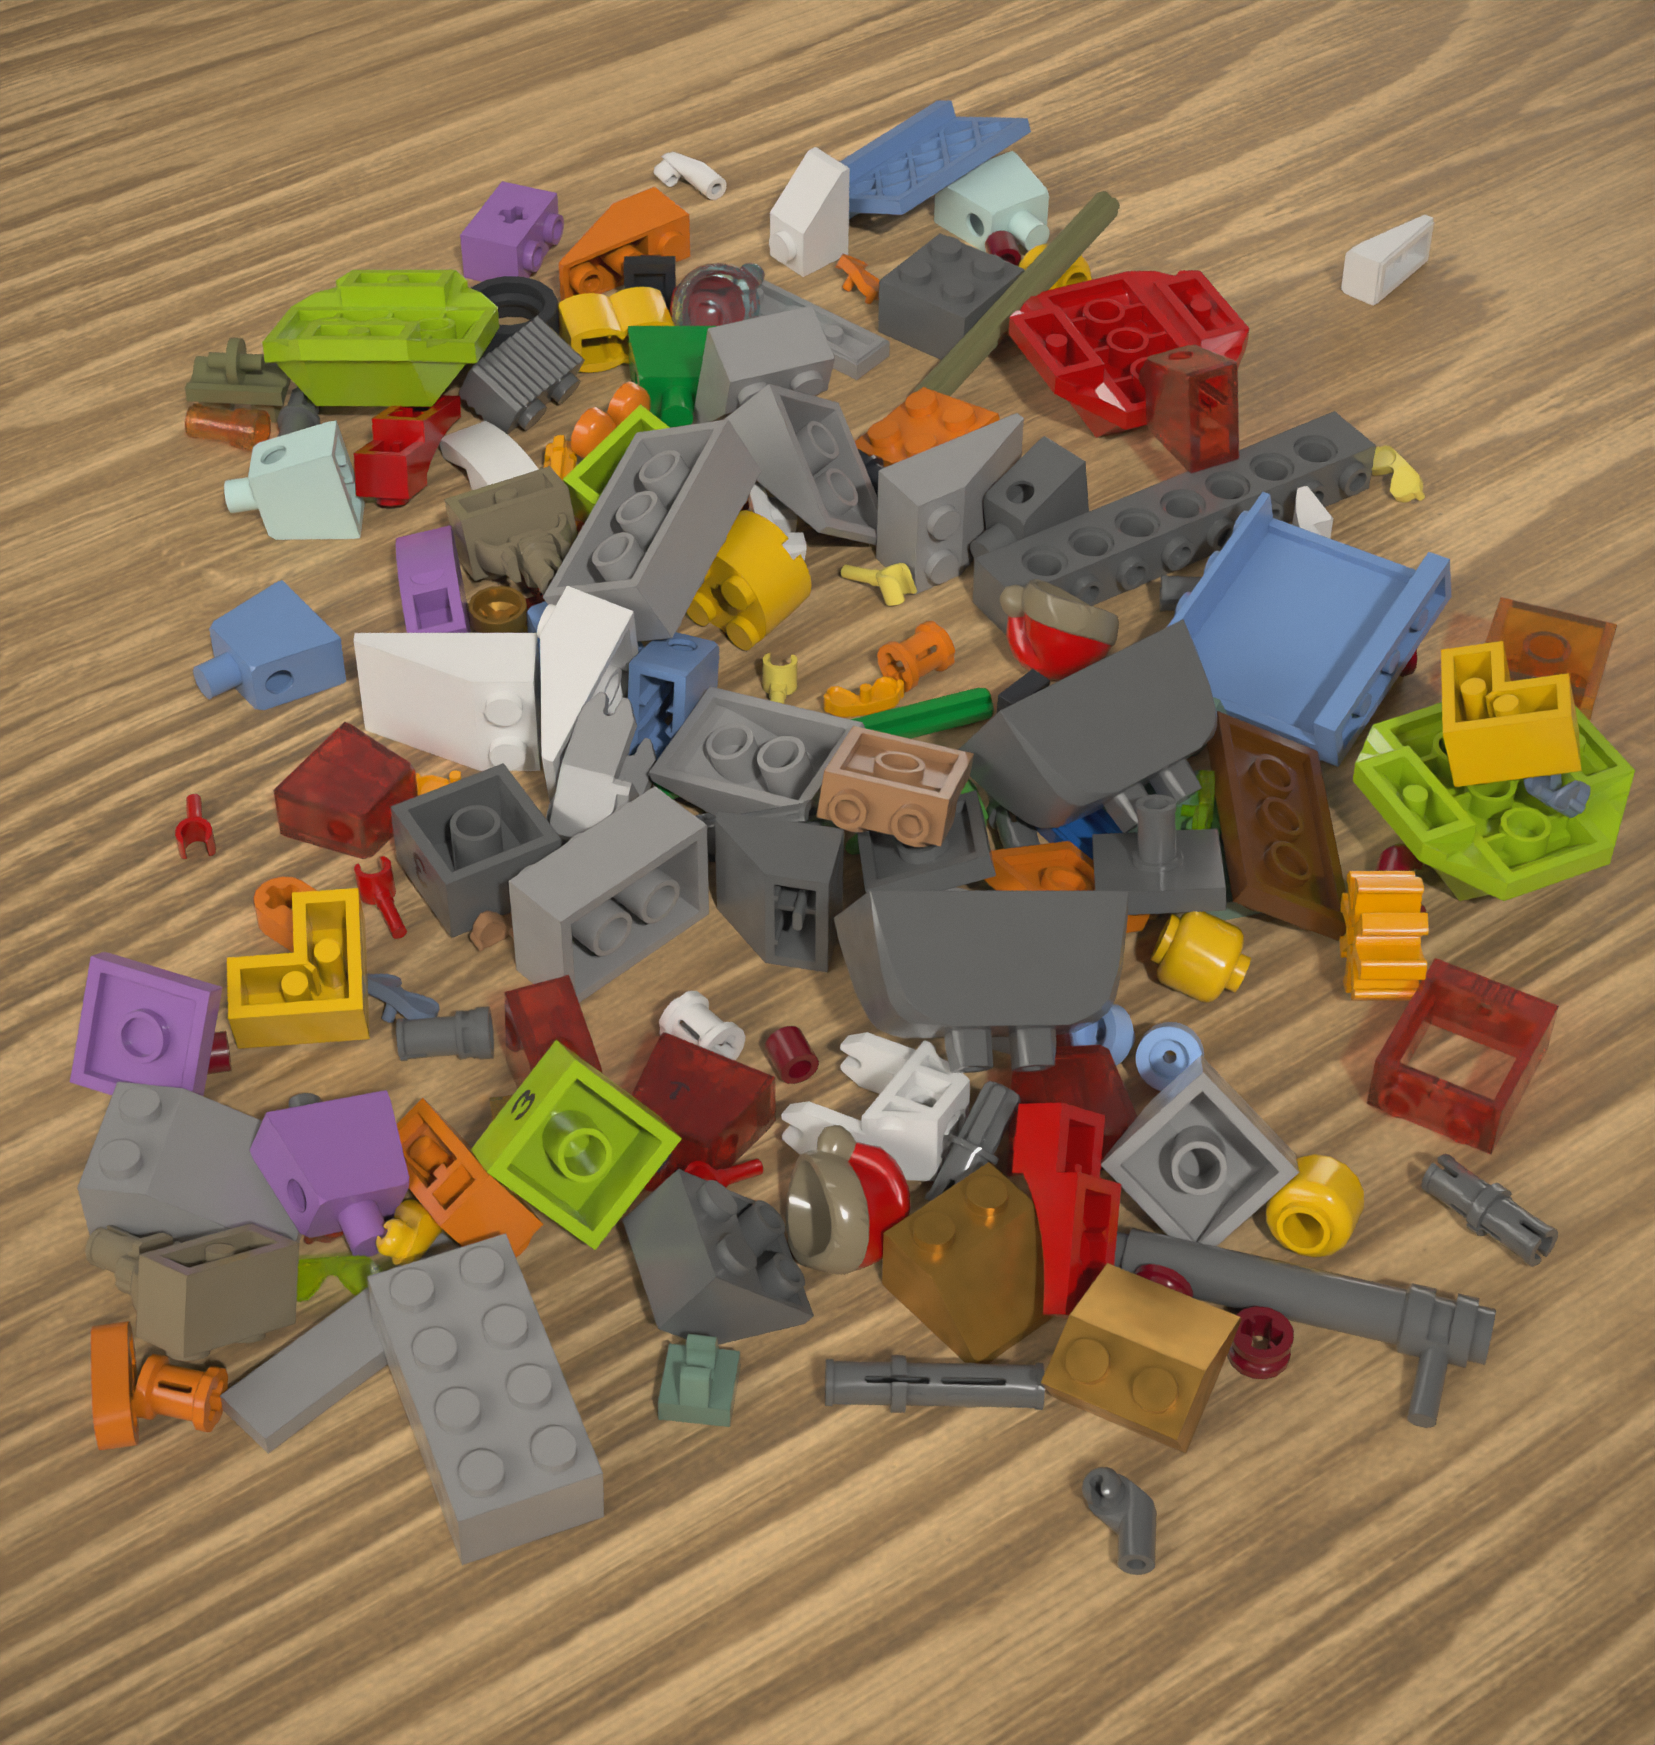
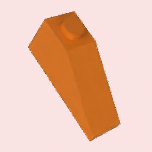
(456, 1186)

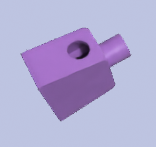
(336, 1166)

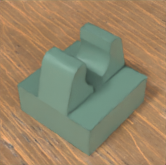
(699, 1382)

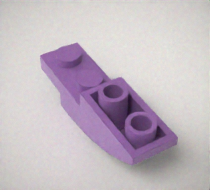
(432, 583)

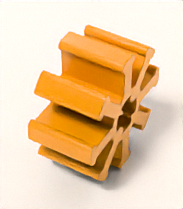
(1383, 935)

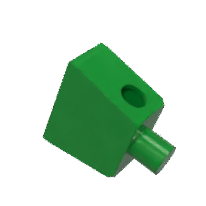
(668, 367)

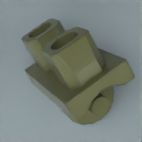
(238, 379)

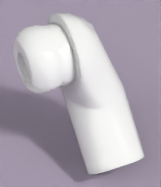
(694, 171)

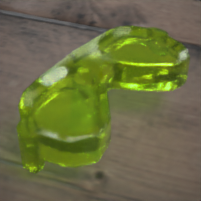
(1202, 813)
(349, 1269)

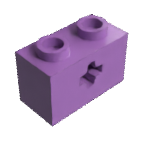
(511, 233)

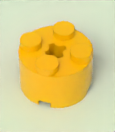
(751, 582)

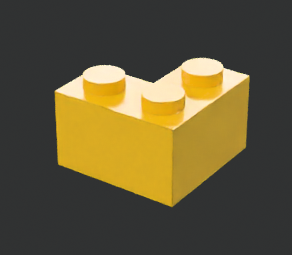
(1501, 725)
(309, 993)

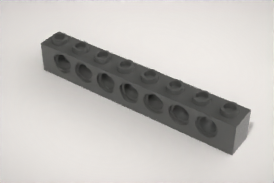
(1178, 518)

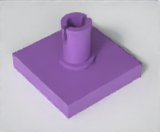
(144, 1027)

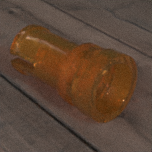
(238, 427)

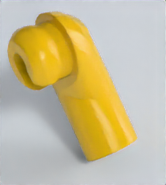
(408, 1233)

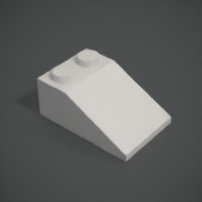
(582, 653)
(455, 695)

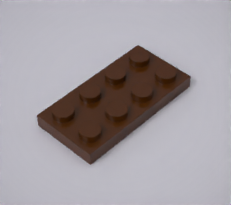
(1277, 827)

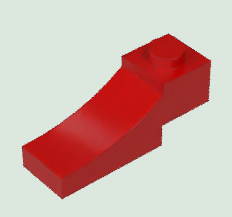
(402, 449)
(1076, 1209)

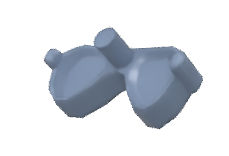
(1566, 800)
(409, 1004)

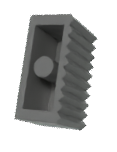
(522, 377)

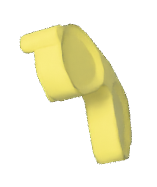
(1405, 482)

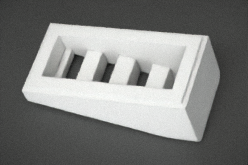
(1386, 260)

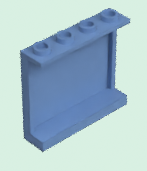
(1307, 628)

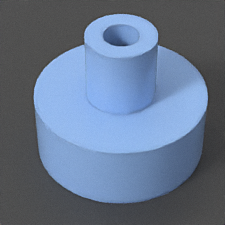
(1111, 1031)
(1154, 1062)

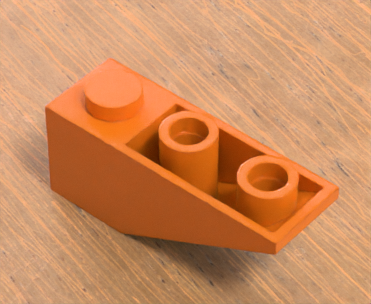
(630, 227)

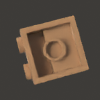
(894, 786)

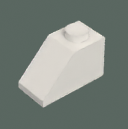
(812, 215)

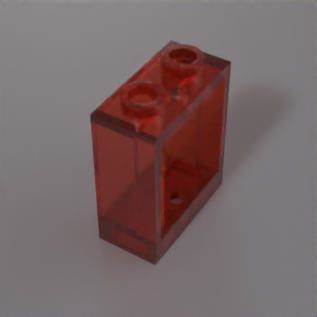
(1453, 1000)

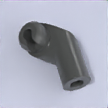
(1128, 1513)

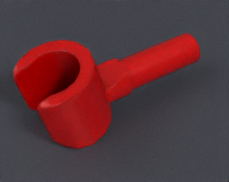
(194, 828)
(380, 891)
(728, 1175)

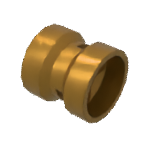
(498, 610)

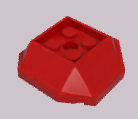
(1099, 332)

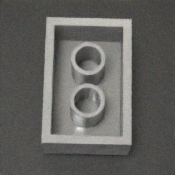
(611, 894)

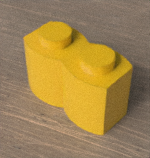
(599, 324)

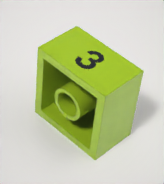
(575, 1145)

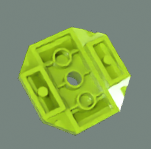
(383, 337)
(1493, 833)

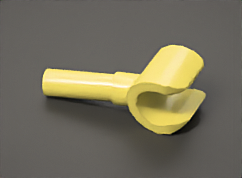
(892, 580)
(779, 680)

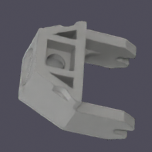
(597, 769)

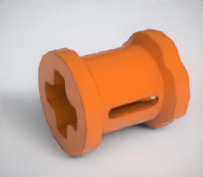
(919, 644)
(180, 1392)

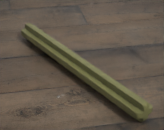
(1037, 278)

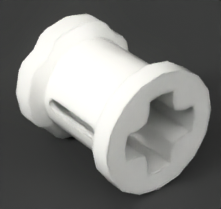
(701, 1025)

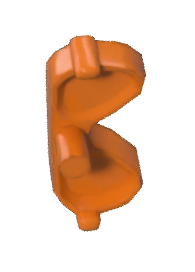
(858, 276)

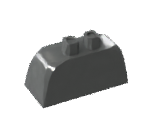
(1101, 736)
(986, 967)

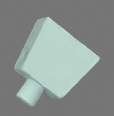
(995, 198)
(301, 486)

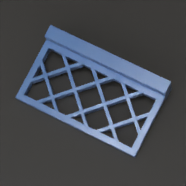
(924, 157)

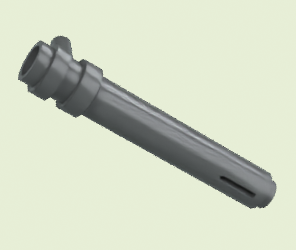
(1412, 1318)

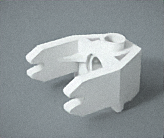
(910, 1117)

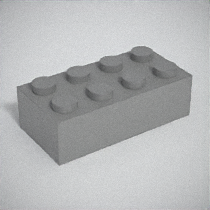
(660, 523)
(486, 1398)

